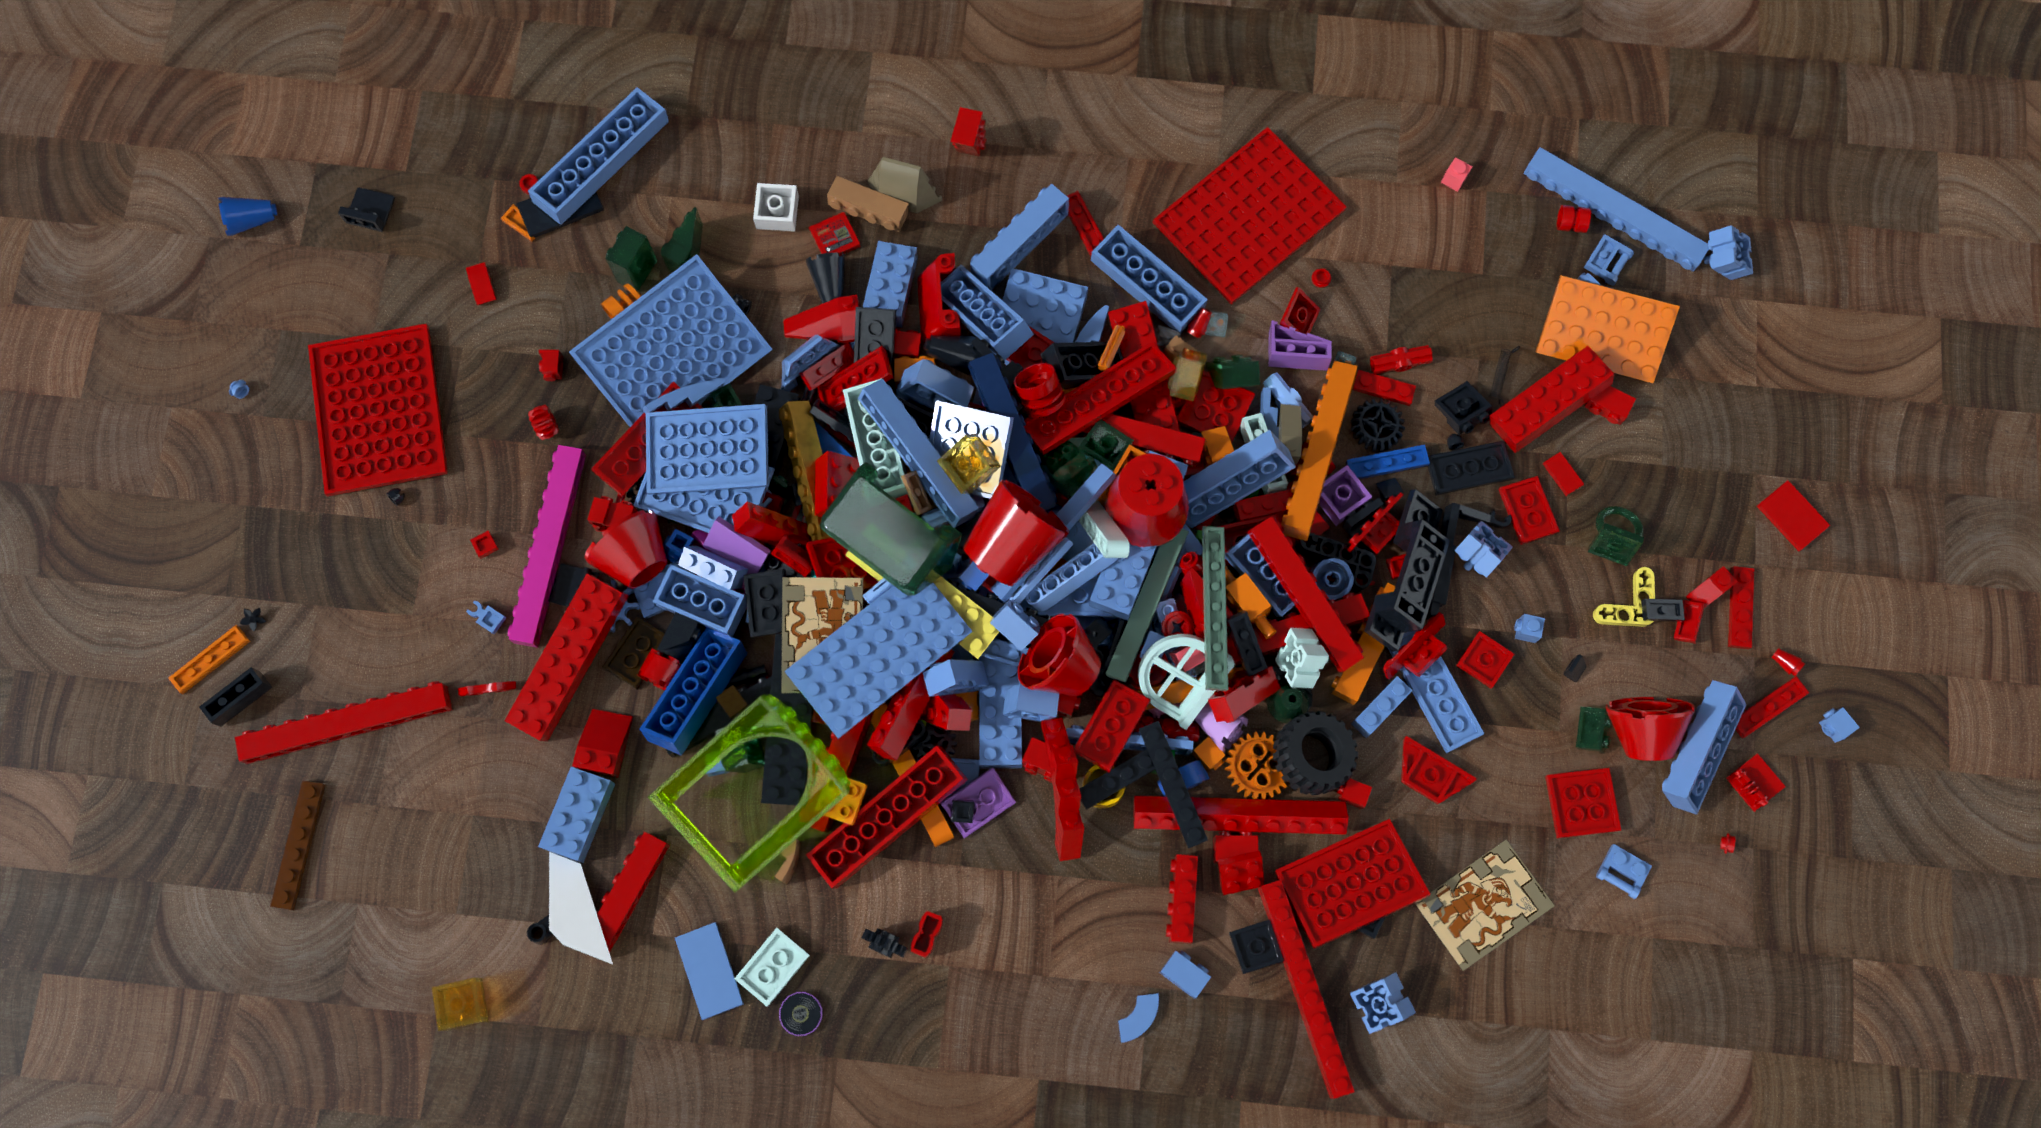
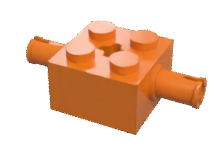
(1244, 595)

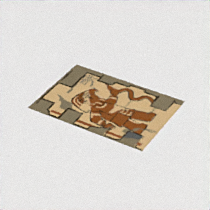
(812, 613)
(1484, 905)

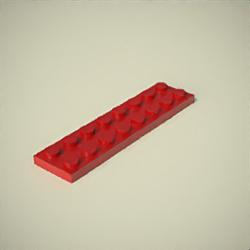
(1100, 397)

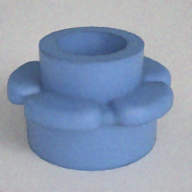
(239, 389)

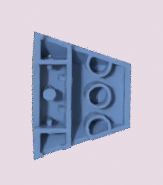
(804, 357)

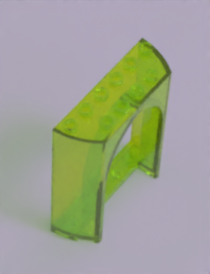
(824, 788)

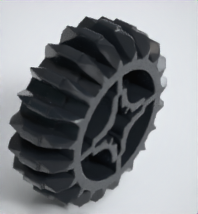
(1394, 425)

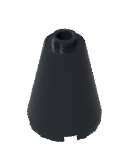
(827, 275)
(951, 350)

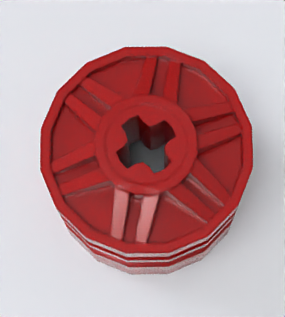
(1039, 390)

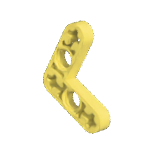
(1637, 606)

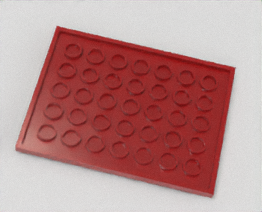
(377, 410)

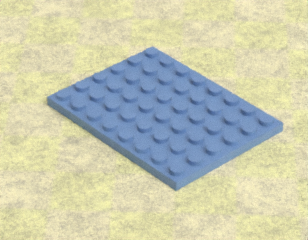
(673, 333)

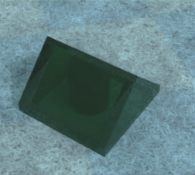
(1105, 444)

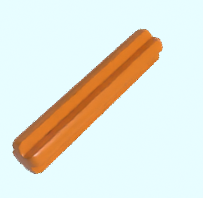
(1111, 347)

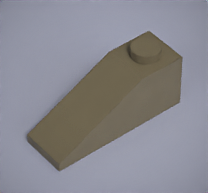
(1291, 429)

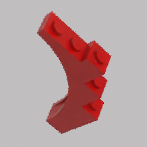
(1066, 790)

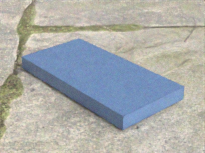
(709, 971)

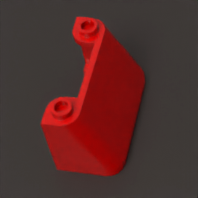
(932, 316)

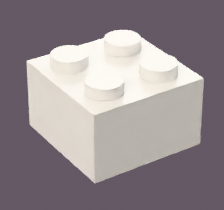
(776, 207)

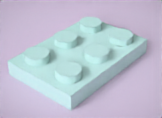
(772, 967)

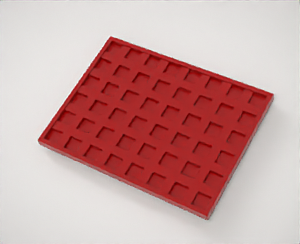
(1249, 215)

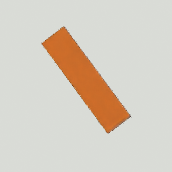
(209, 659)

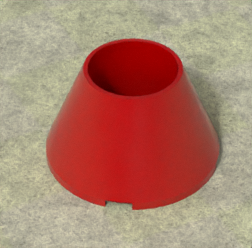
(630, 550)
(1060, 658)
(1650, 727)

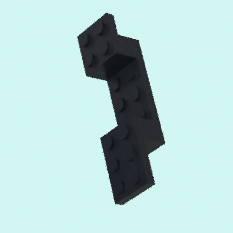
(1425, 553)

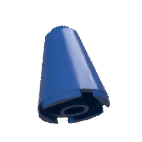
(245, 213)

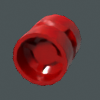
(1571, 218)

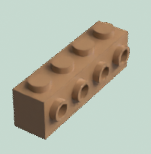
(867, 204)

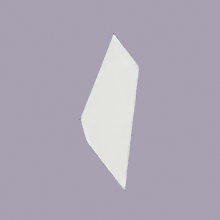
(572, 909)

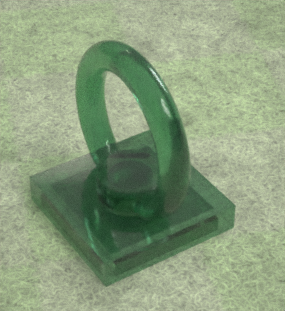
(1615, 542)

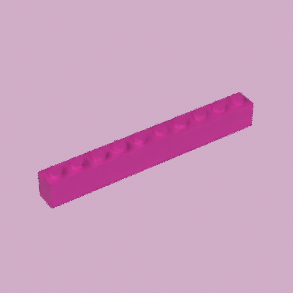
(547, 546)

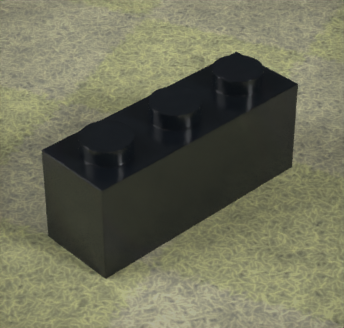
(235, 697)

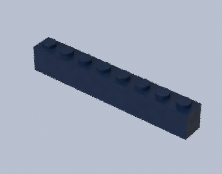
(1020, 456)

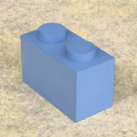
(1015, 624)
(1185, 974)

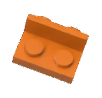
(848, 807)

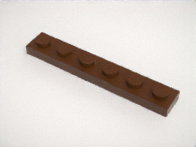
(298, 845)

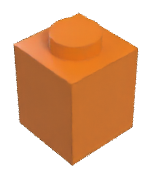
(1209, 754)

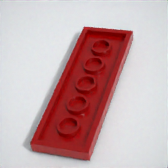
(627, 457)

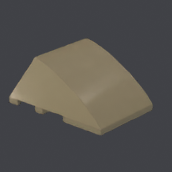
(904, 183)

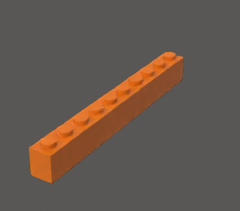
(1319, 451)

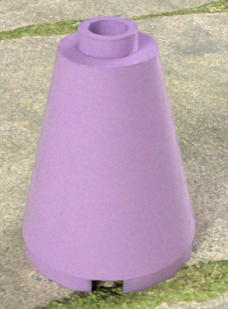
(1221, 733)

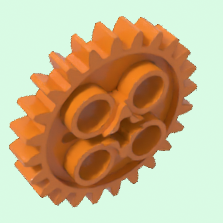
(1244, 753)

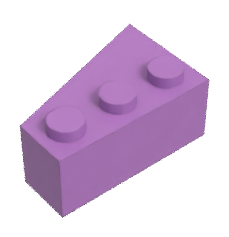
(1297, 350)

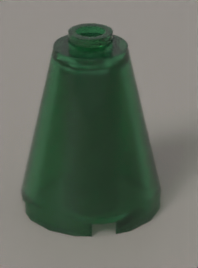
(1281, 708)

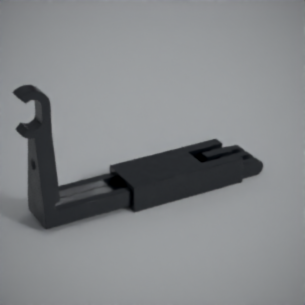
(1448, 529)

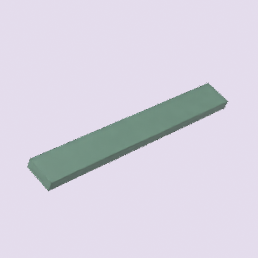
(1145, 607)
(1215, 609)

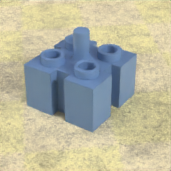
(1730, 253)
(1483, 550)
(1382, 1003)

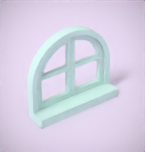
(1197, 696)

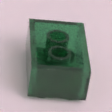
(631, 258)

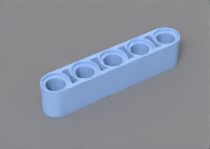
(1064, 582)

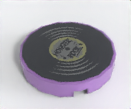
(800, 1014)

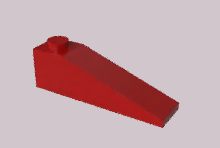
(829, 320)

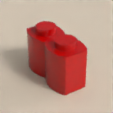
(929, 929)

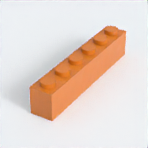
(1353, 680)

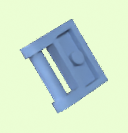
(1602, 257)
(1627, 865)

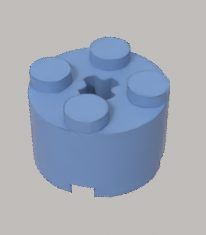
(1340, 572)

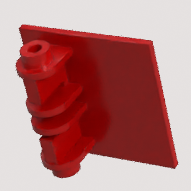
(1755, 782)

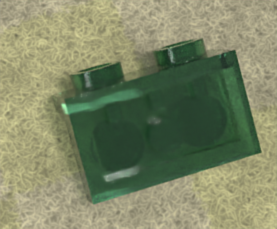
(1593, 729)

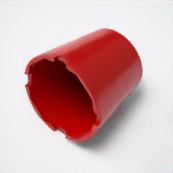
(1153, 514)
(1013, 534)

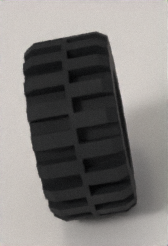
(1335, 739)

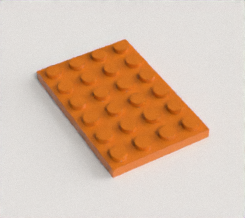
(1619, 326)

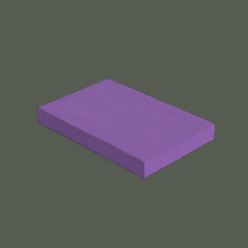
(735, 546)
(989, 799)

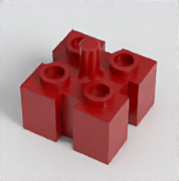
(606, 512)

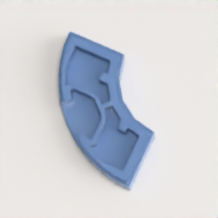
(1140, 1018)

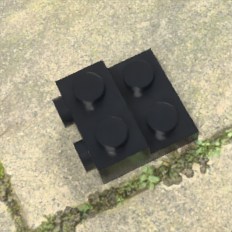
(1464, 408)

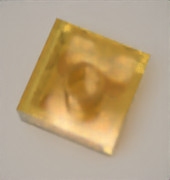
(1188, 375)
(968, 463)
(460, 1004)

